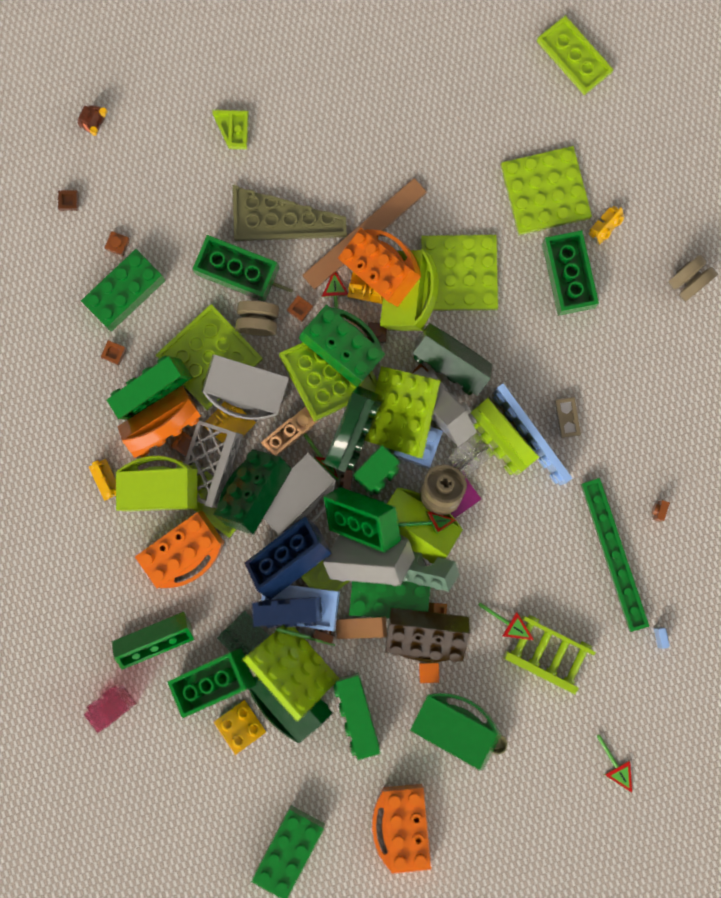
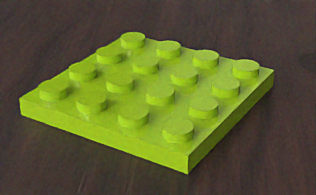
(545, 190)
(464, 270)
(200, 340)
(318, 383)
(404, 411)
(291, 671)

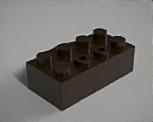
(427, 635)

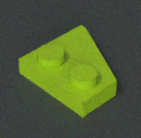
(233, 127)

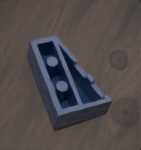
(287, 612)

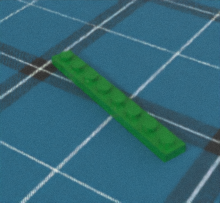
(614, 555)

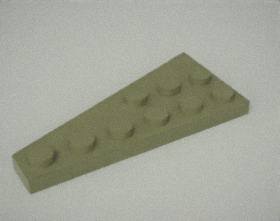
(274, 218)

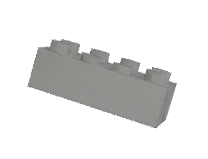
(244, 387)
(449, 414)
(300, 494)
(362, 563)

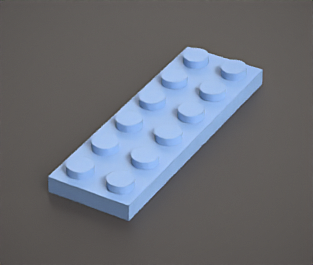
(526, 429)

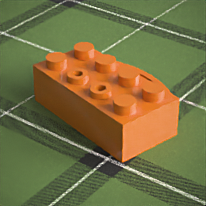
(381, 264)
(159, 422)
(181, 552)
(403, 828)

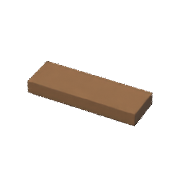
(361, 628)

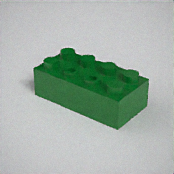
(343, 343)
(457, 729)

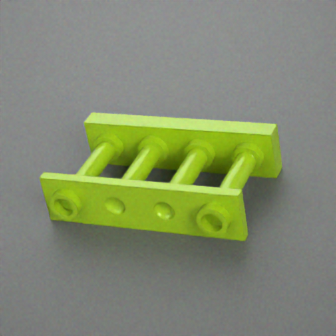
(550, 673)

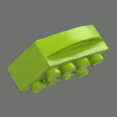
(414, 309)
(503, 438)
(156, 486)
(423, 537)

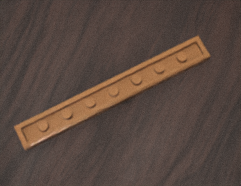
(378, 220)

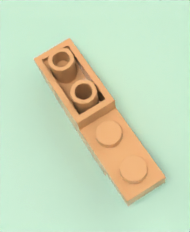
(289, 432)

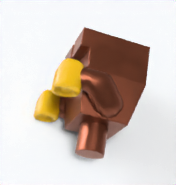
(91, 118)

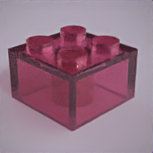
(109, 709)

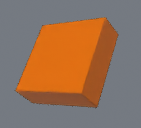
(429, 672)

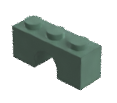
(439, 575)

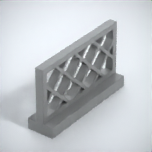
(224, 464)

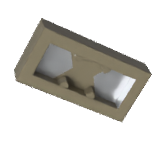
(567, 417)

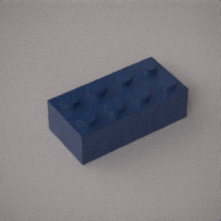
(287, 558)

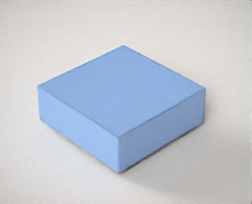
(661, 637)

